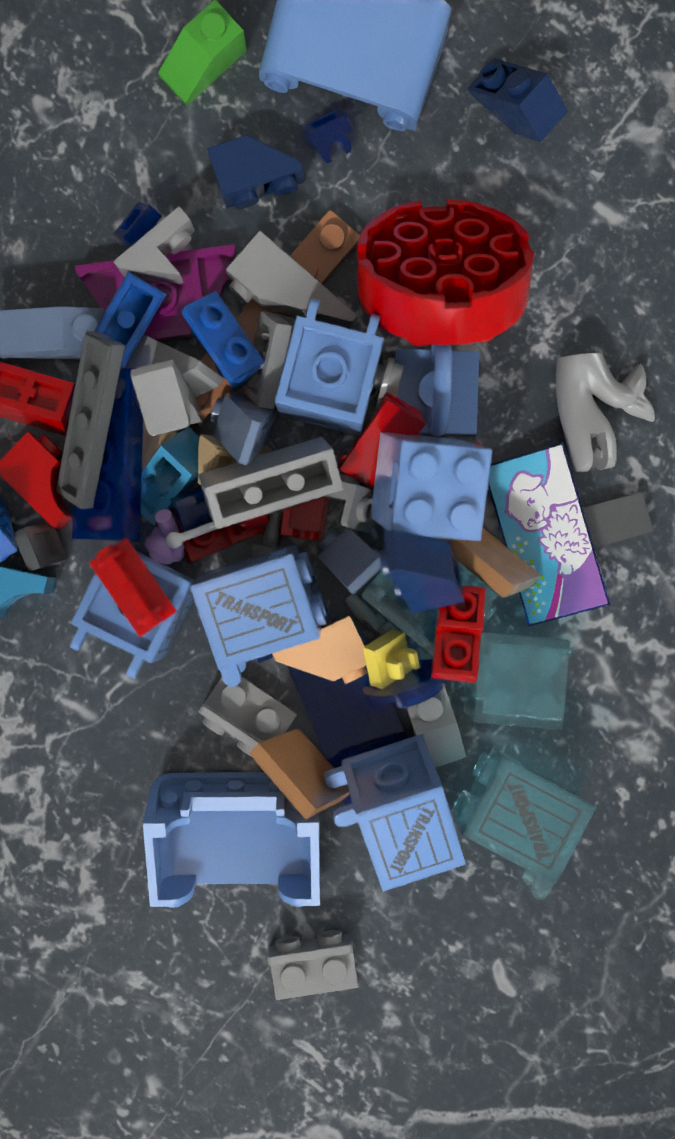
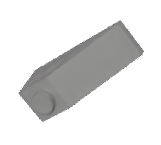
(282, 285)

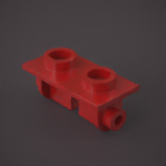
(132, 586)

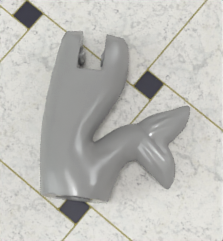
(584, 426)

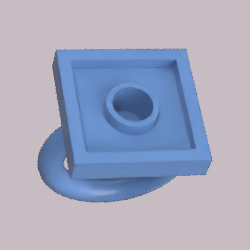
(442, 388)

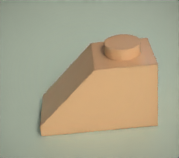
(332, 656)

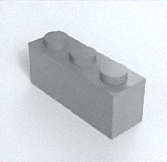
(270, 482)

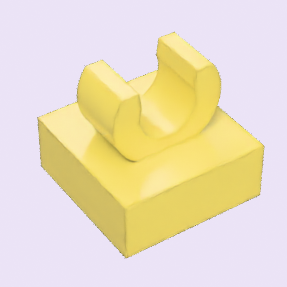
(389, 659)

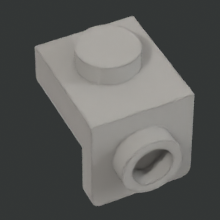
(357, 504)

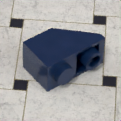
(519, 98)
(253, 170)
(422, 570)

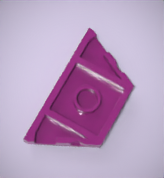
(200, 270)

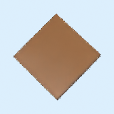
(494, 564)
(298, 772)

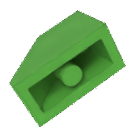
(203, 52)

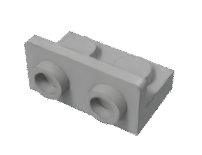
(272, 343)
(245, 713)
(312, 965)

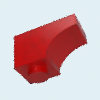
(33, 473)

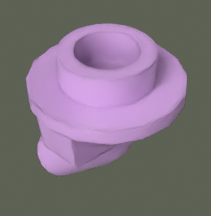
(156, 541)

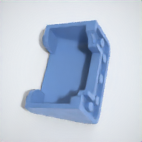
(360, 50)
(228, 833)

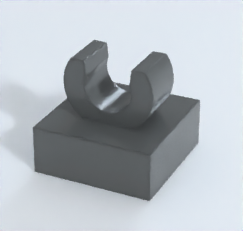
(39, 547)

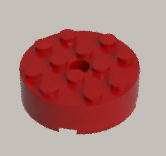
(444, 272)

